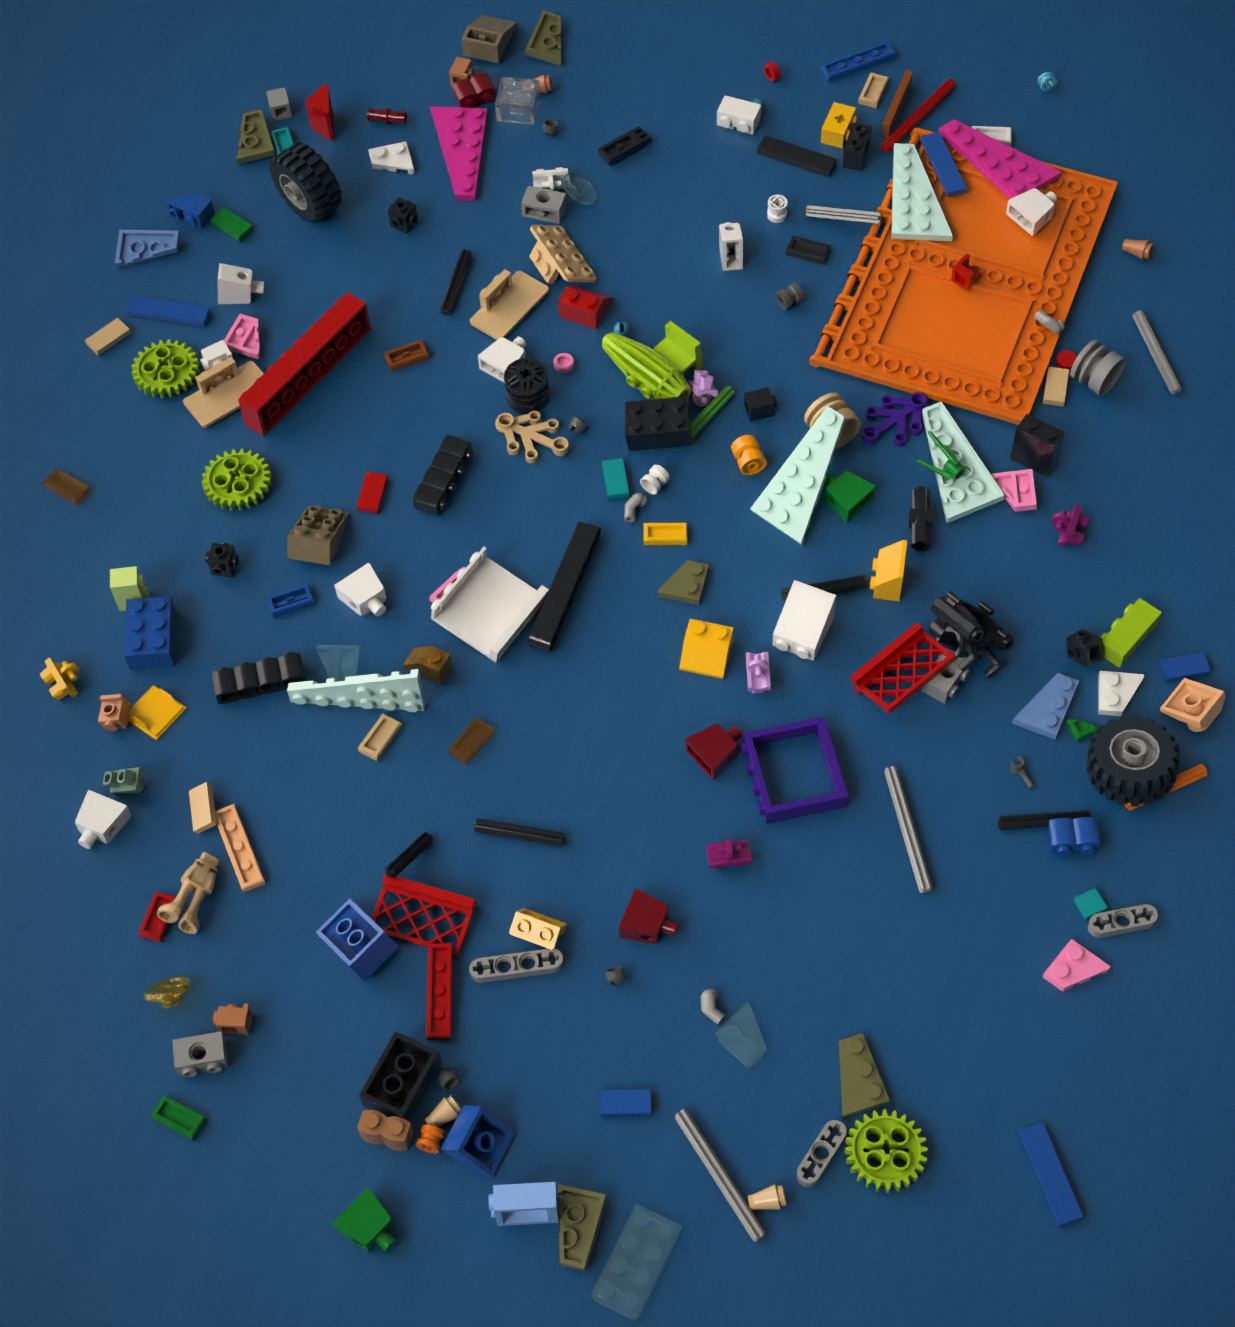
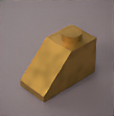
(431, 662)

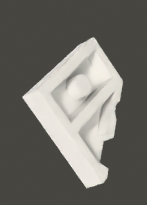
(391, 158)
(1116, 691)

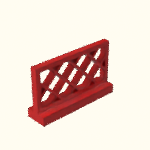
(891, 658)
(433, 897)

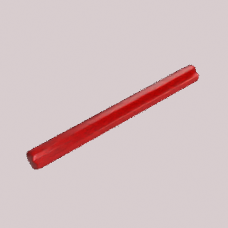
(918, 115)

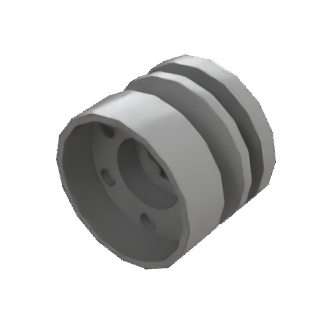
(1098, 367)

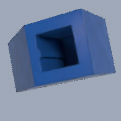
(191, 208)

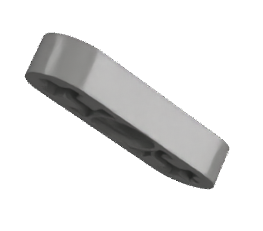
(1104, 917)
(806, 1165)

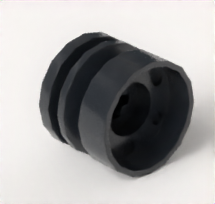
(526, 385)

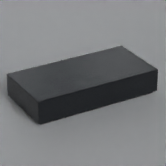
(808, 250)

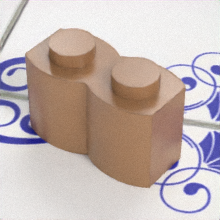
(379, 1130)

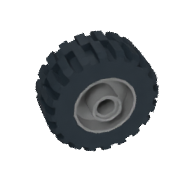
(305, 182)
(1133, 760)

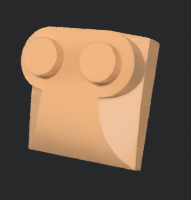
(1194, 704)

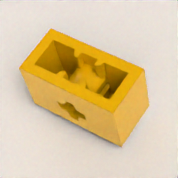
(838, 125)

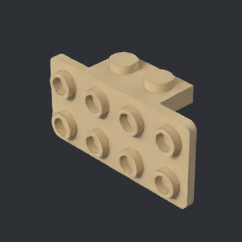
(557, 254)
(507, 302)
(220, 390)

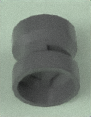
(788, 296)

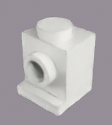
(214, 354)

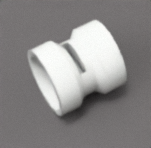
(777, 208)
(653, 481)

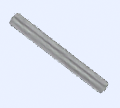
(1157, 352)

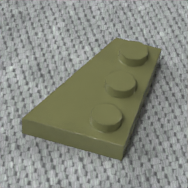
(546, 39)
(860, 1079)
(579, 1223)

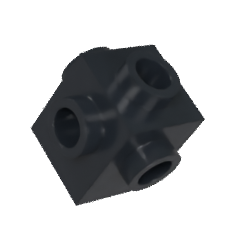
(403, 215)
(222, 559)
(1084, 647)

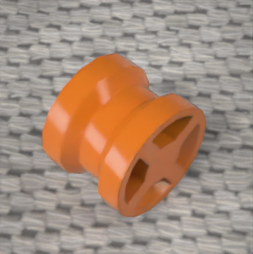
(430, 1139)

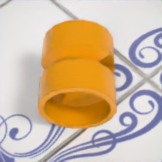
(748, 455)

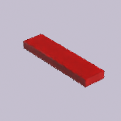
(439, 991)

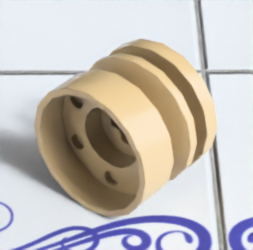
(837, 403)

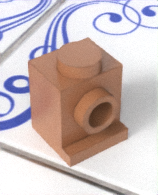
(461, 70)
(114, 712)
(233, 1019)

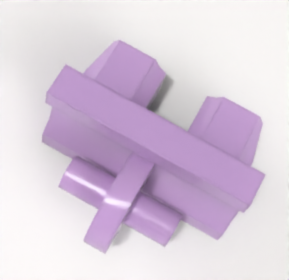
(702, 388)
(758, 672)

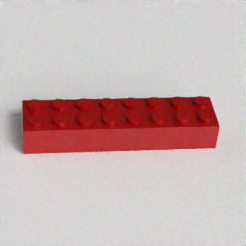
(304, 364)

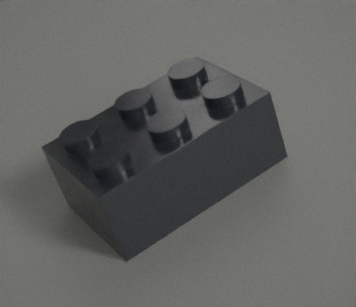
(658, 423)
(400, 1077)

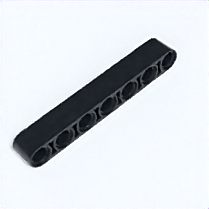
(564, 586)

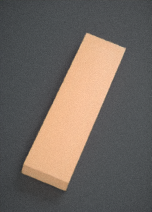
(239, 848)

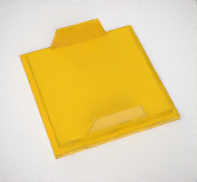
(155, 712)

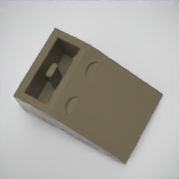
(487, 38)
(317, 535)

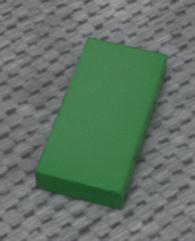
(231, 224)
(178, 1117)

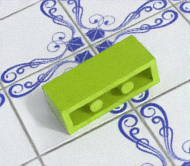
(1129, 631)

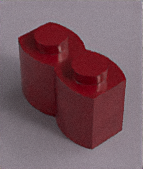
(474, 91)

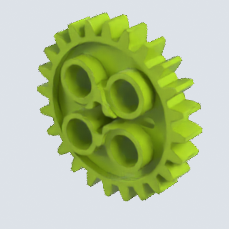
(165, 368)
(237, 473)
(887, 1173)

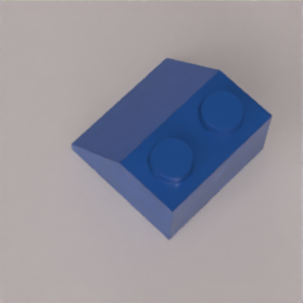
(478, 1140)

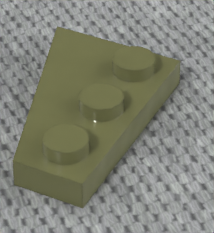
(254, 138)

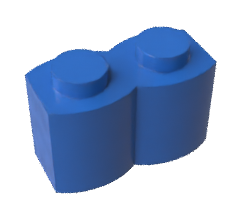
(1074, 835)

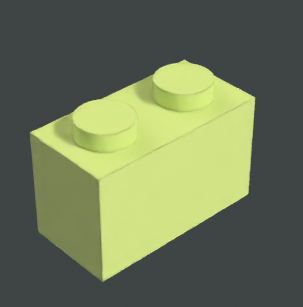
(127, 584)

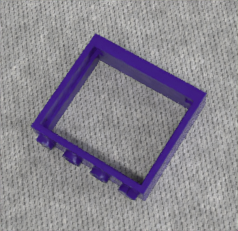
(803, 807)

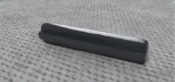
(409, 855)

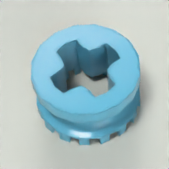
(1047, 81)

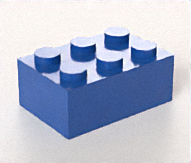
(150, 632)

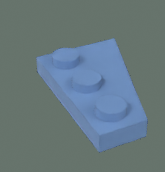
(144, 245)
(1048, 708)

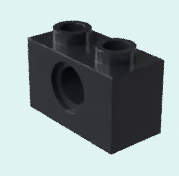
(857, 146)

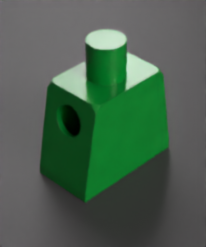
(848, 494)
(366, 1223)

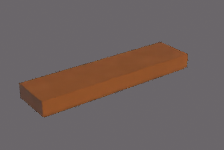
(897, 104)

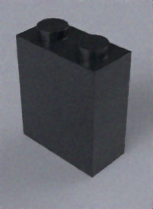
(1037, 445)

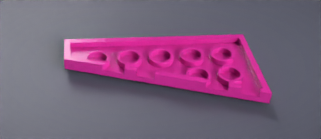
(461, 140)
(1001, 164)

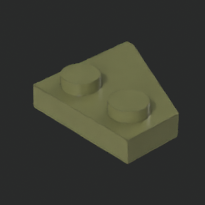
(686, 583)

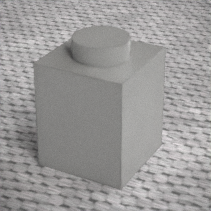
(279, 104)

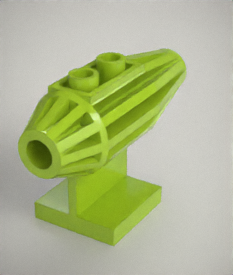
(656, 370)

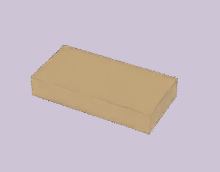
(873, 90)
(108, 336)
(1055, 386)
(380, 737)
(202, 807)

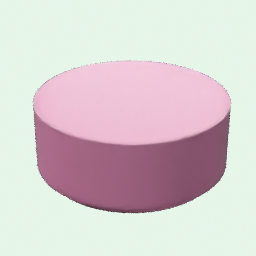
(563, 363)

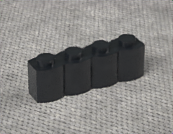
(442, 475)
(257, 678)

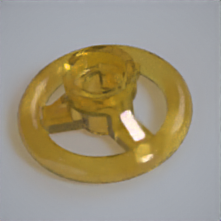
(169, 993)

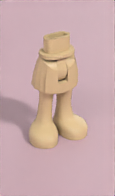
(199, 880)

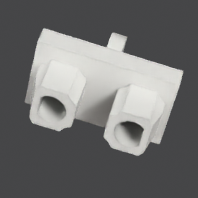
(549, 179)

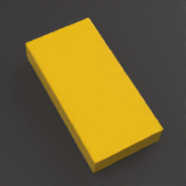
(665, 533)

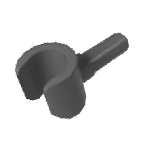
(1019, 769)

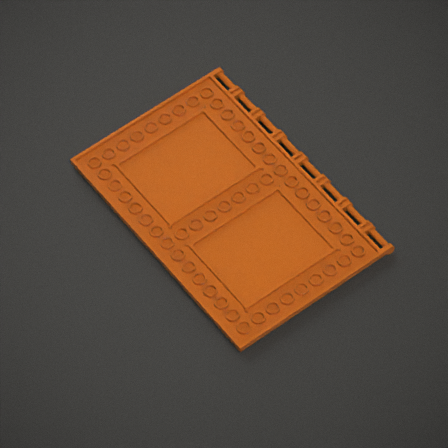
(955, 344)

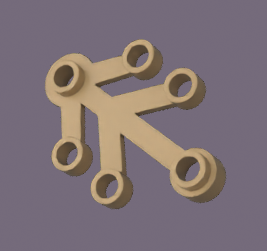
(530, 433)

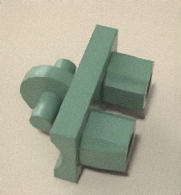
(125, 781)

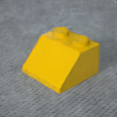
(889, 571)
(706, 648)

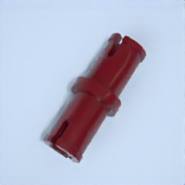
(387, 116)

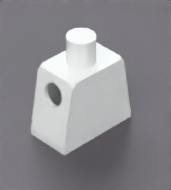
(1031, 209)
(731, 238)
(236, 285)
(499, 355)
(362, 591)
(100, 819)

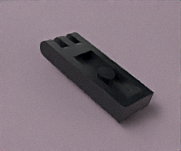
(624, 145)

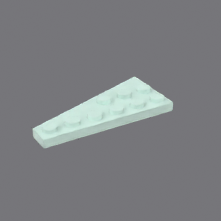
(914, 203)
(798, 484)
(976, 486)
(363, 691)

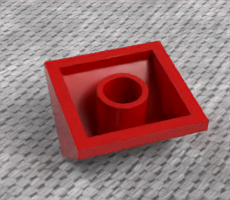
(321, 112)

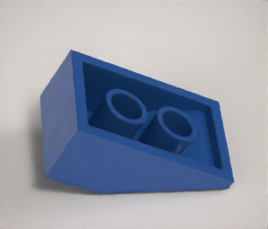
(357, 939)

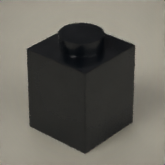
(759, 404)

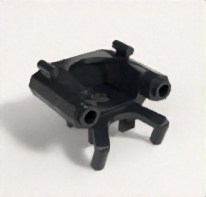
(971, 628)

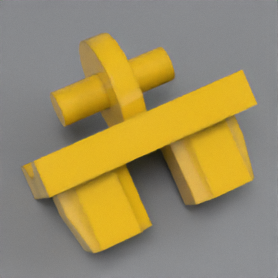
(64, 675)

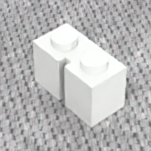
(739, 114)

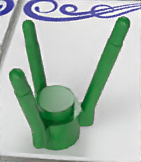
(952, 467)

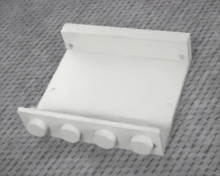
(487, 606)

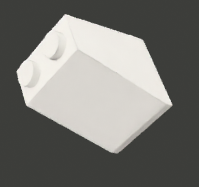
(804, 620)

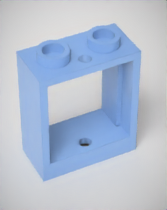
(524, 1203)

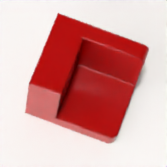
(964, 274)

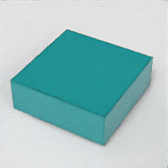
(1090, 903)

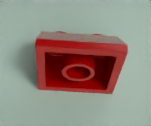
(583, 305)

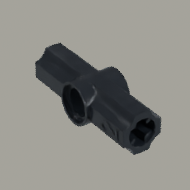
(920, 518)

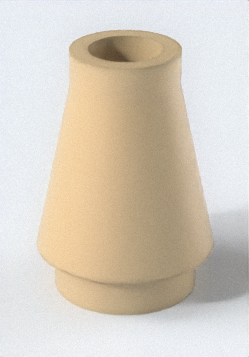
(444, 1112)
(768, 1199)

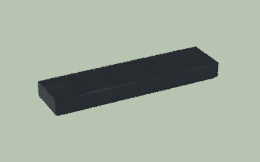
(796, 156)

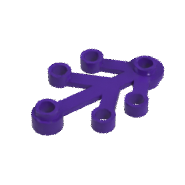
(914, 404)

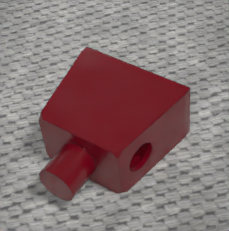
(713, 748)
(646, 919)

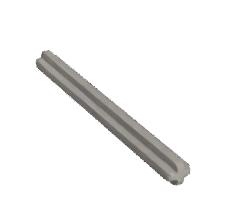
(908, 830)
(720, 1175)

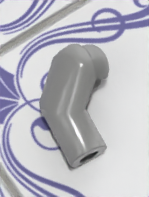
(1051, 324)
(630, 506)
(708, 1006)

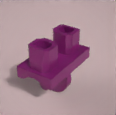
(1066, 524)
(728, 854)

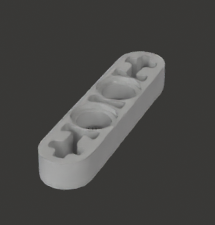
(515, 961)

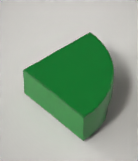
(1080, 729)

